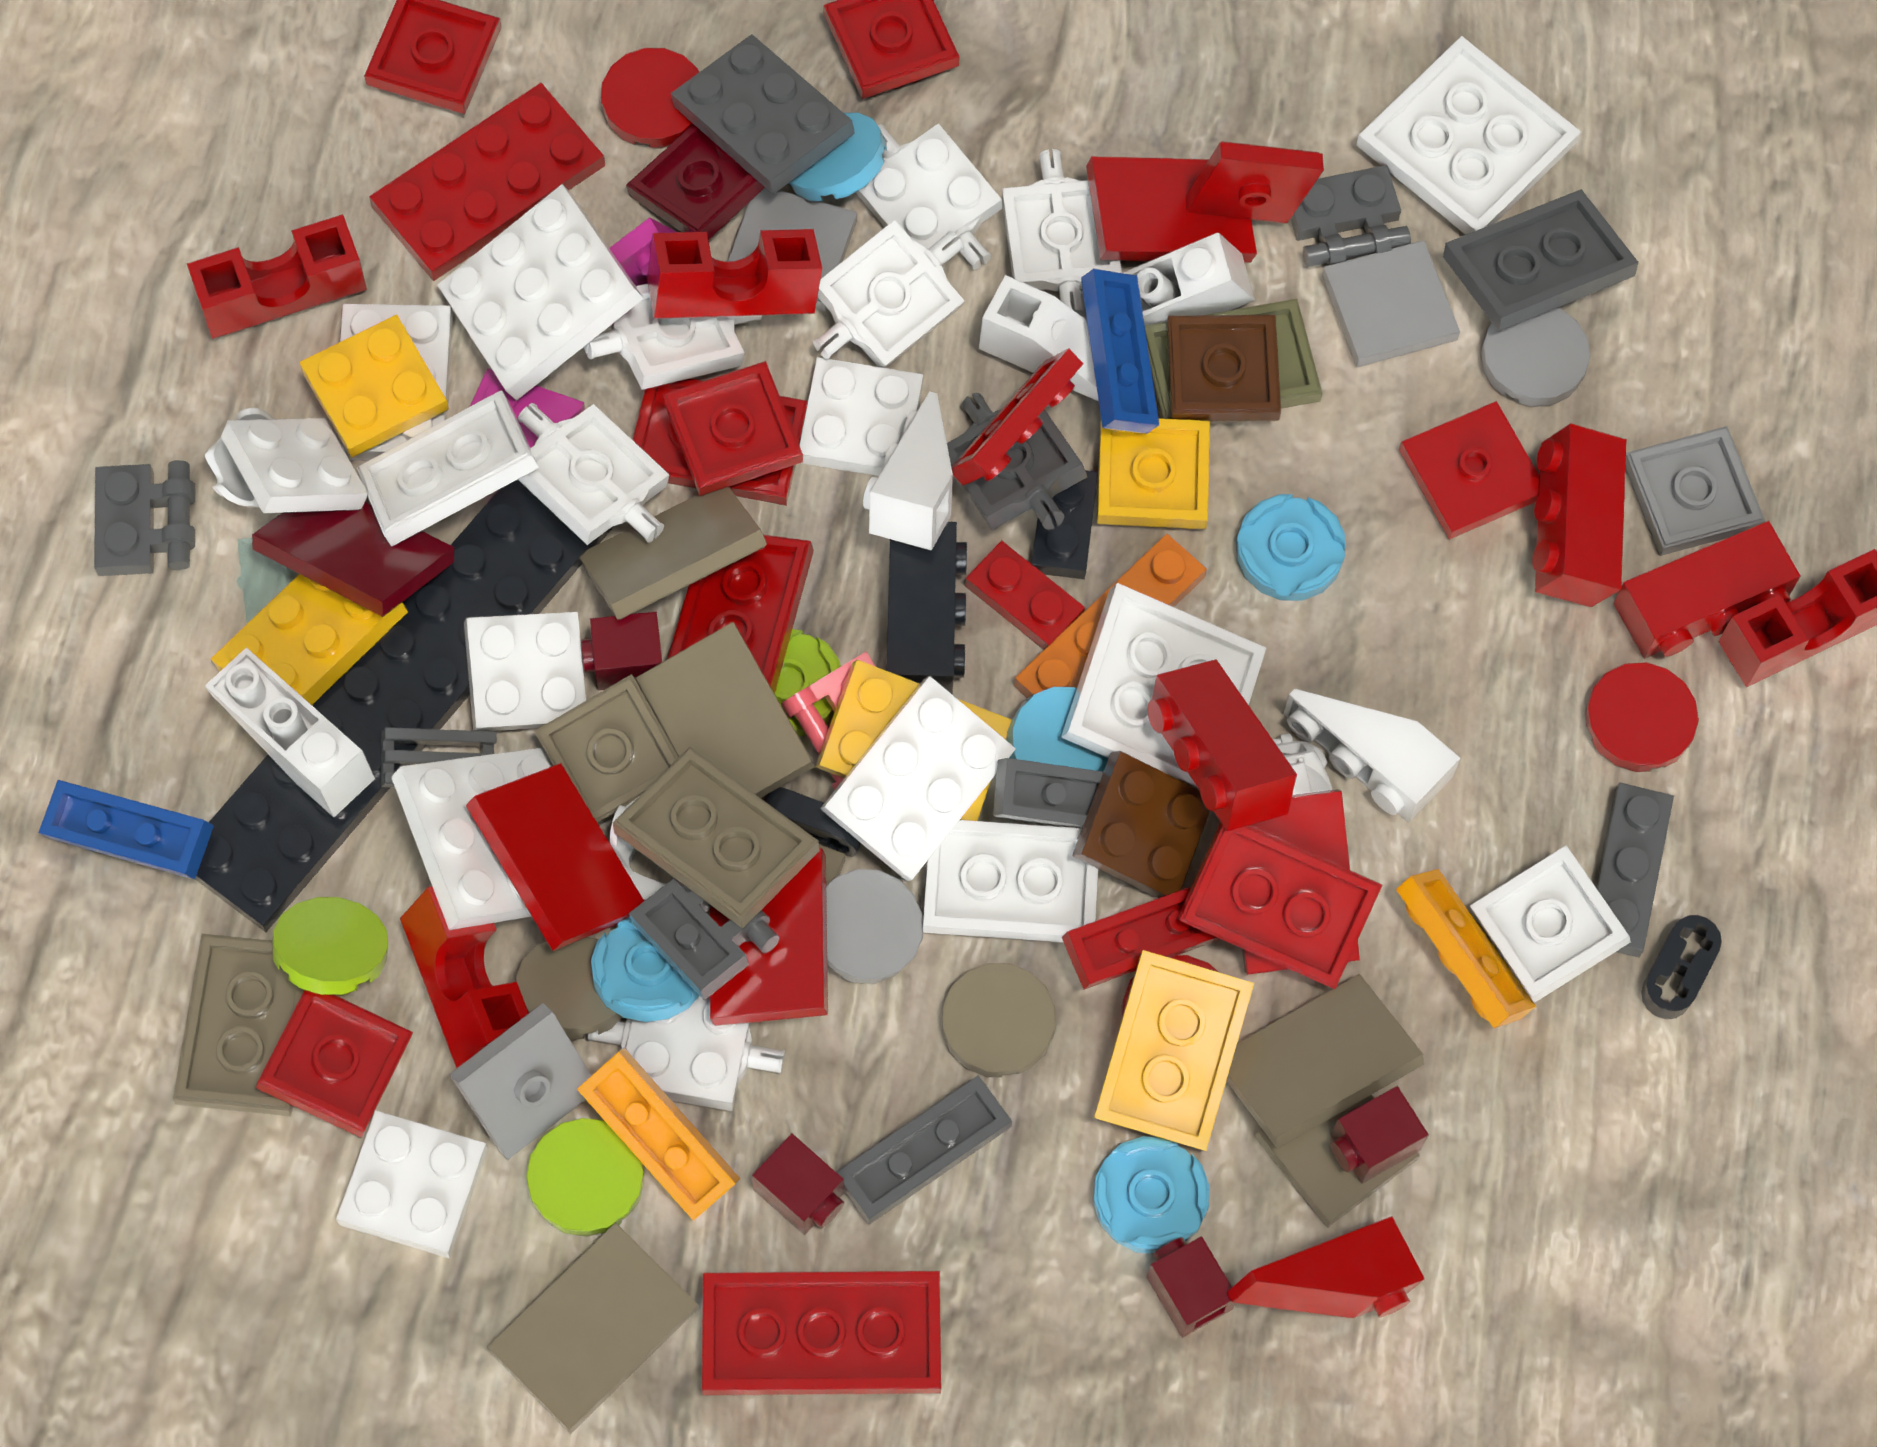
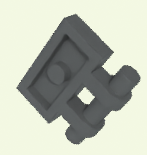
(1349, 203)
(125, 518)
(694, 942)

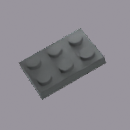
(762, 113)
(1540, 259)

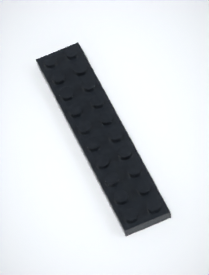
(416, 676)

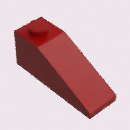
(1338, 1277)

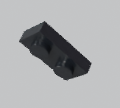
(1066, 547)

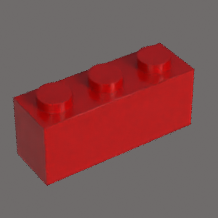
(1580, 515)
(1705, 590)
(1221, 745)

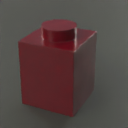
(621, 647)
(1377, 1135)
(800, 1185)
(1190, 1284)

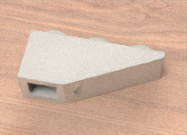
(1193, 281)
(1034, 326)
(915, 487)
(292, 732)
(1384, 751)

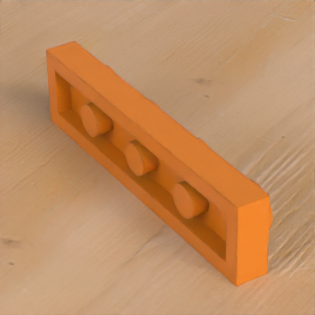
(1162, 573)

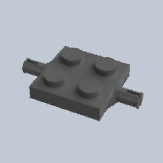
(1030, 480)

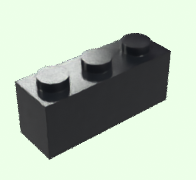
(926, 609)

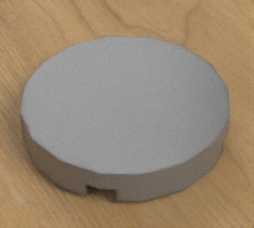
(1537, 358)
(871, 926)

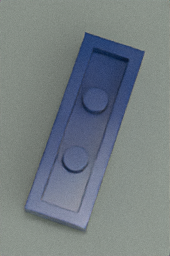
(1119, 351)
(126, 829)

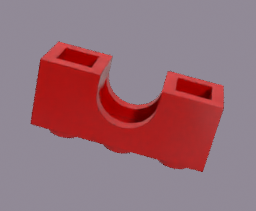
(311, 272)
(772, 280)
(1783, 633)
(456, 979)

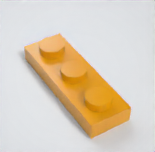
(1465, 948)
(658, 1134)

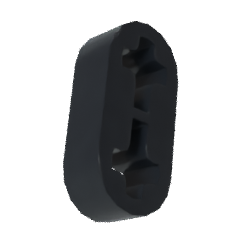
(808, 816)
(1692, 973)

